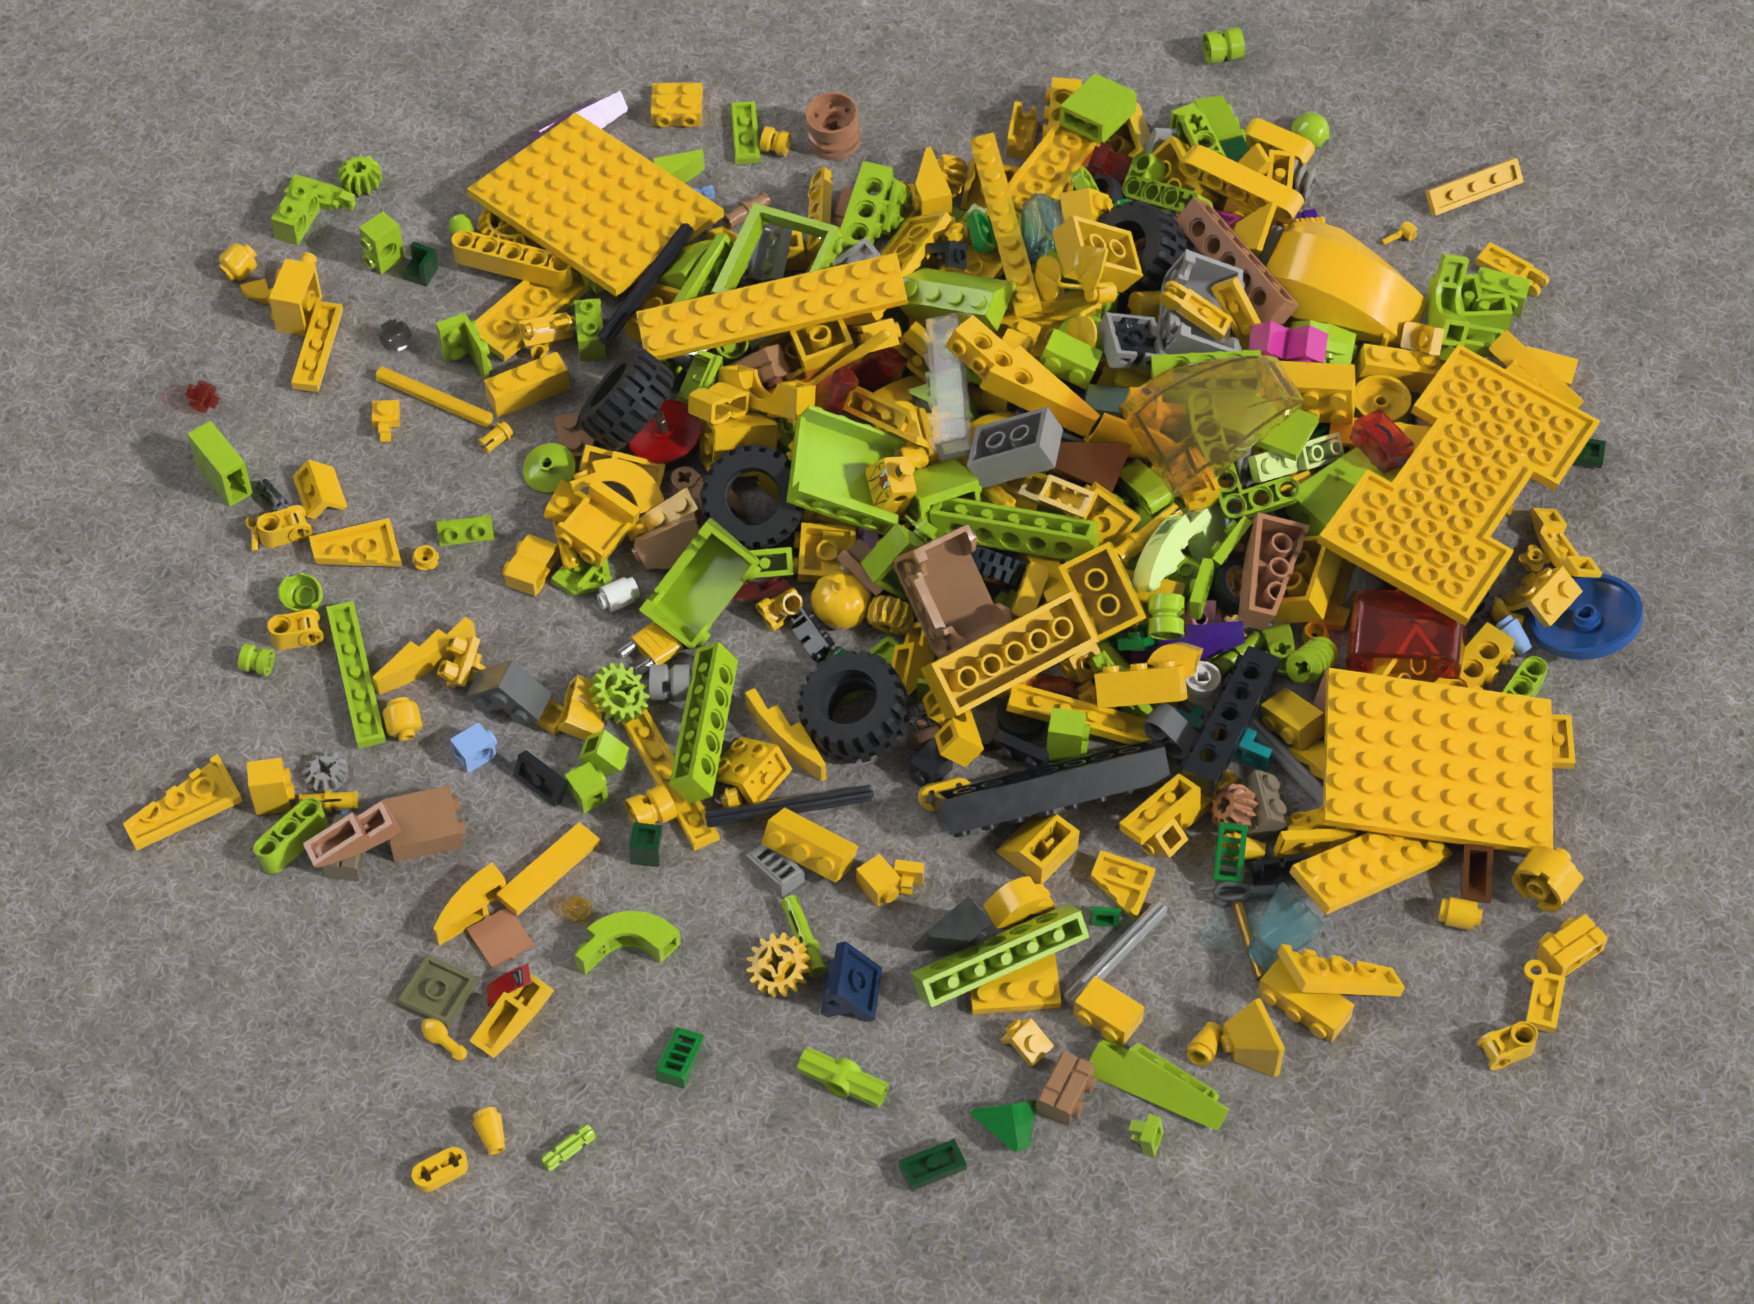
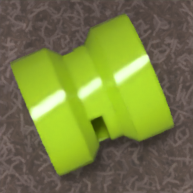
(257, 659)

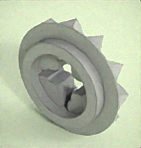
(319, 780)

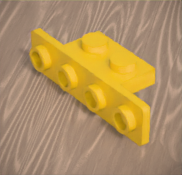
(1530, 368)

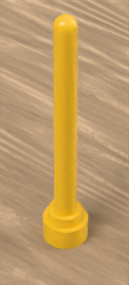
(856, 354)

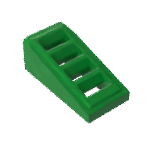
(1221, 875)
(673, 1076)

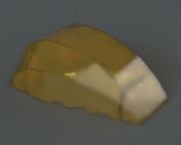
(1208, 415)

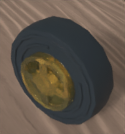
(1022, 729)

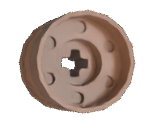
(833, 126)

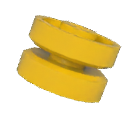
(1385, 394)

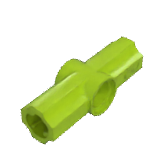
(842, 1077)

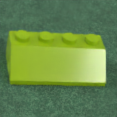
(942, 292)

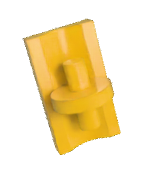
(465, 664)

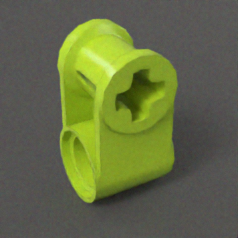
(1279, 643)

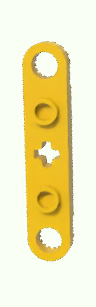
(819, 204)

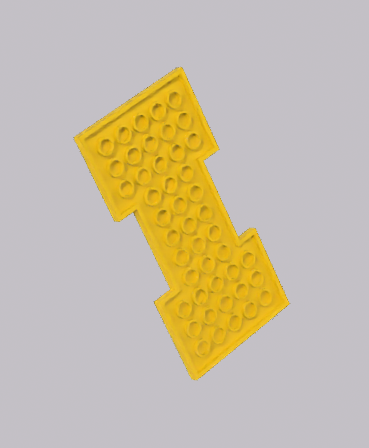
(1439, 513)

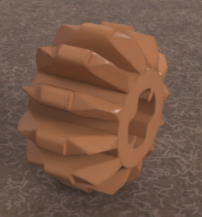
(1233, 805)

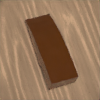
(1476, 872)

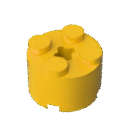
(1547, 877)

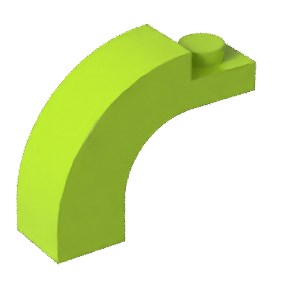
(1444, 299)
(627, 930)

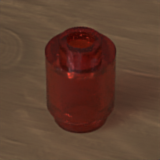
(1055, 685)

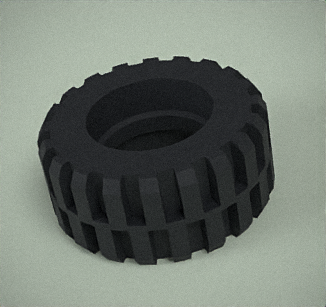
(1162, 246)
(626, 399)
(717, 485)
(839, 678)

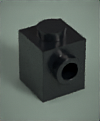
(928, 765)

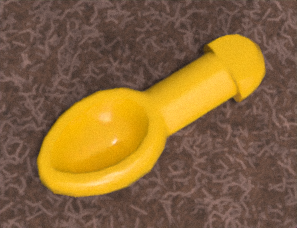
(437, 1034)

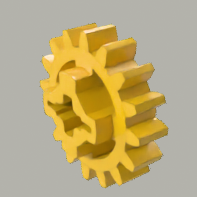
(789, 969)

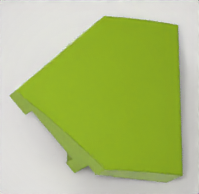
(583, 578)

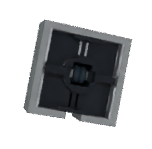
(1130, 340)

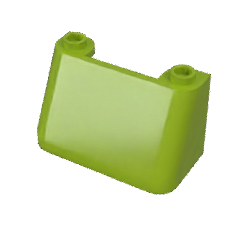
(701, 584)

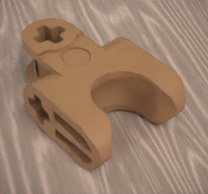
(688, 477)

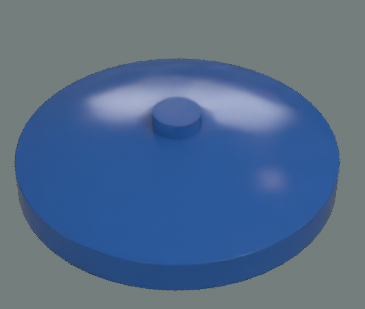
(1597, 621)

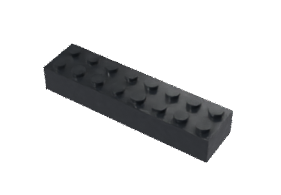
(1051, 787)

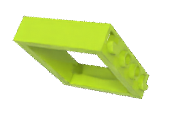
(752, 230)

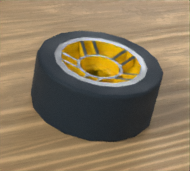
(1227, 586)

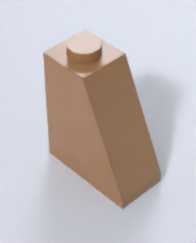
(666, 543)

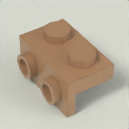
(850, 564)

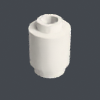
(618, 594)

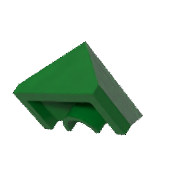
(1009, 1122)

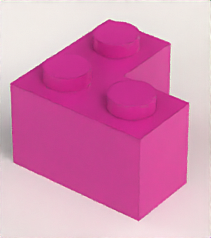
(1286, 344)

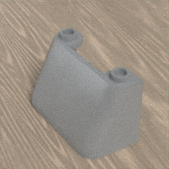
(1199, 275)

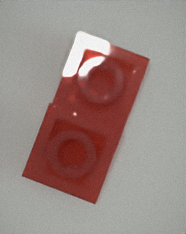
(751, 591)

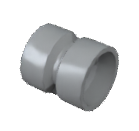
(679, 677)

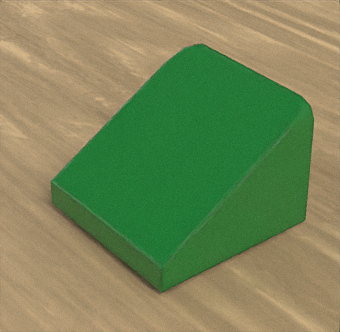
(1104, 916)

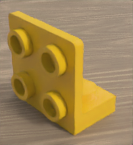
(753, 768)

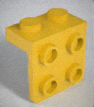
(1545, 594)

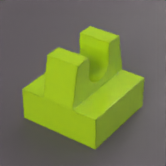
(1147, 1134)

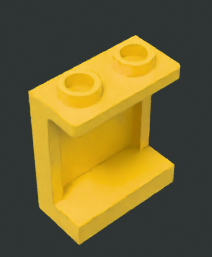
(598, 524)

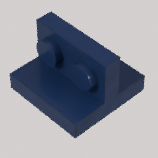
(851, 984)

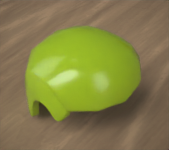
(1312, 127)
(300, 592)

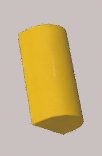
(1145, 303)

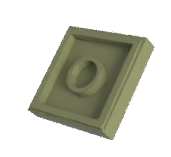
(437, 991)

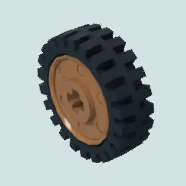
(998, 569)

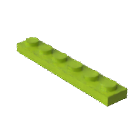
(356, 675)

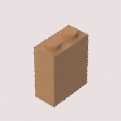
(426, 823)

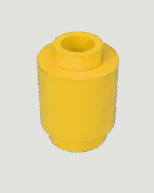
(1460, 913)

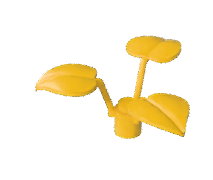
(1089, 268)

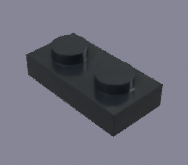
(540, 778)

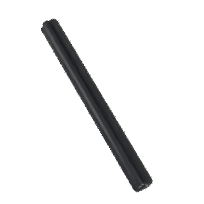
(645, 284)
(796, 804)

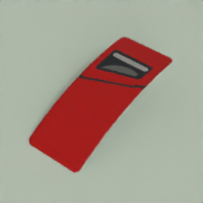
(508, 982)

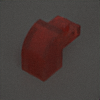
(1109, 162)

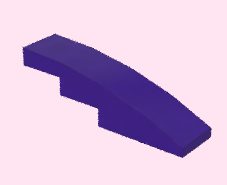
(1212, 637)

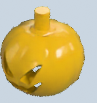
(840, 600)

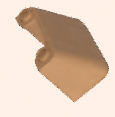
(949, 591)

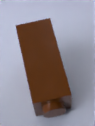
(1090, 463)

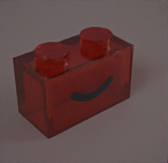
(1381, 441)

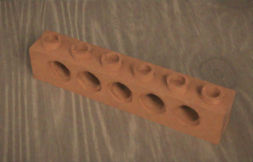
(1200, 215)

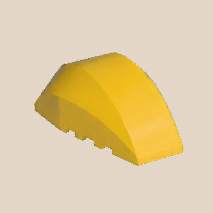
(1343, 283)

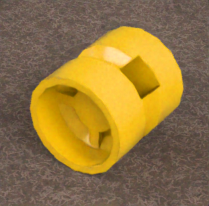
(652, 807)

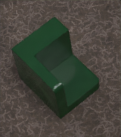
(422, 265)
(645, 844)

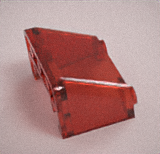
(868, 372)
(1403, 628)

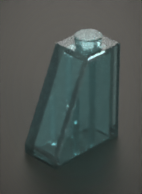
(1039, 219)
(1284, 922)

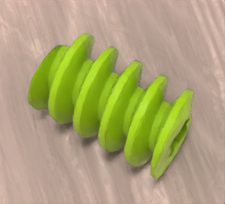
(1312, 660)

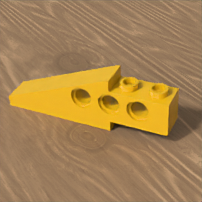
(1018, 376)

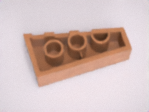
(1268, 563)

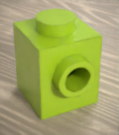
(604, 752)
(587, 786)

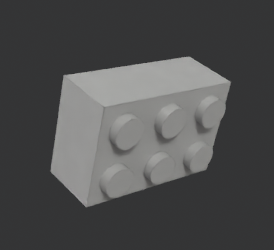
(1015, 447)

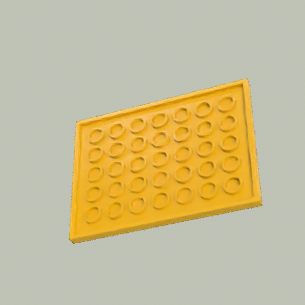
(593, 202)
(1437, 762)

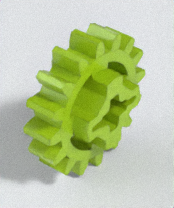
(617, 691)

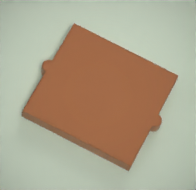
(500, 937)

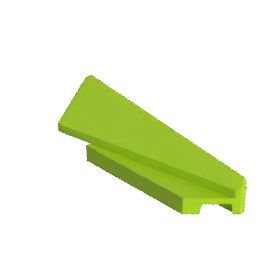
(1158, 1081)

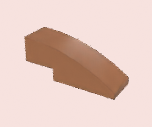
(352, 835)

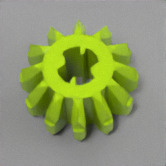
(360, 175)

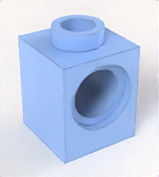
(474, 747)

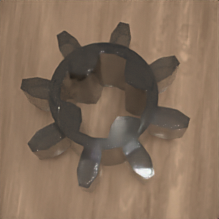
(394, 335)

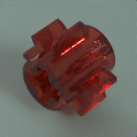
(202, 396)

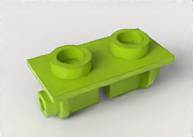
(465, 530)

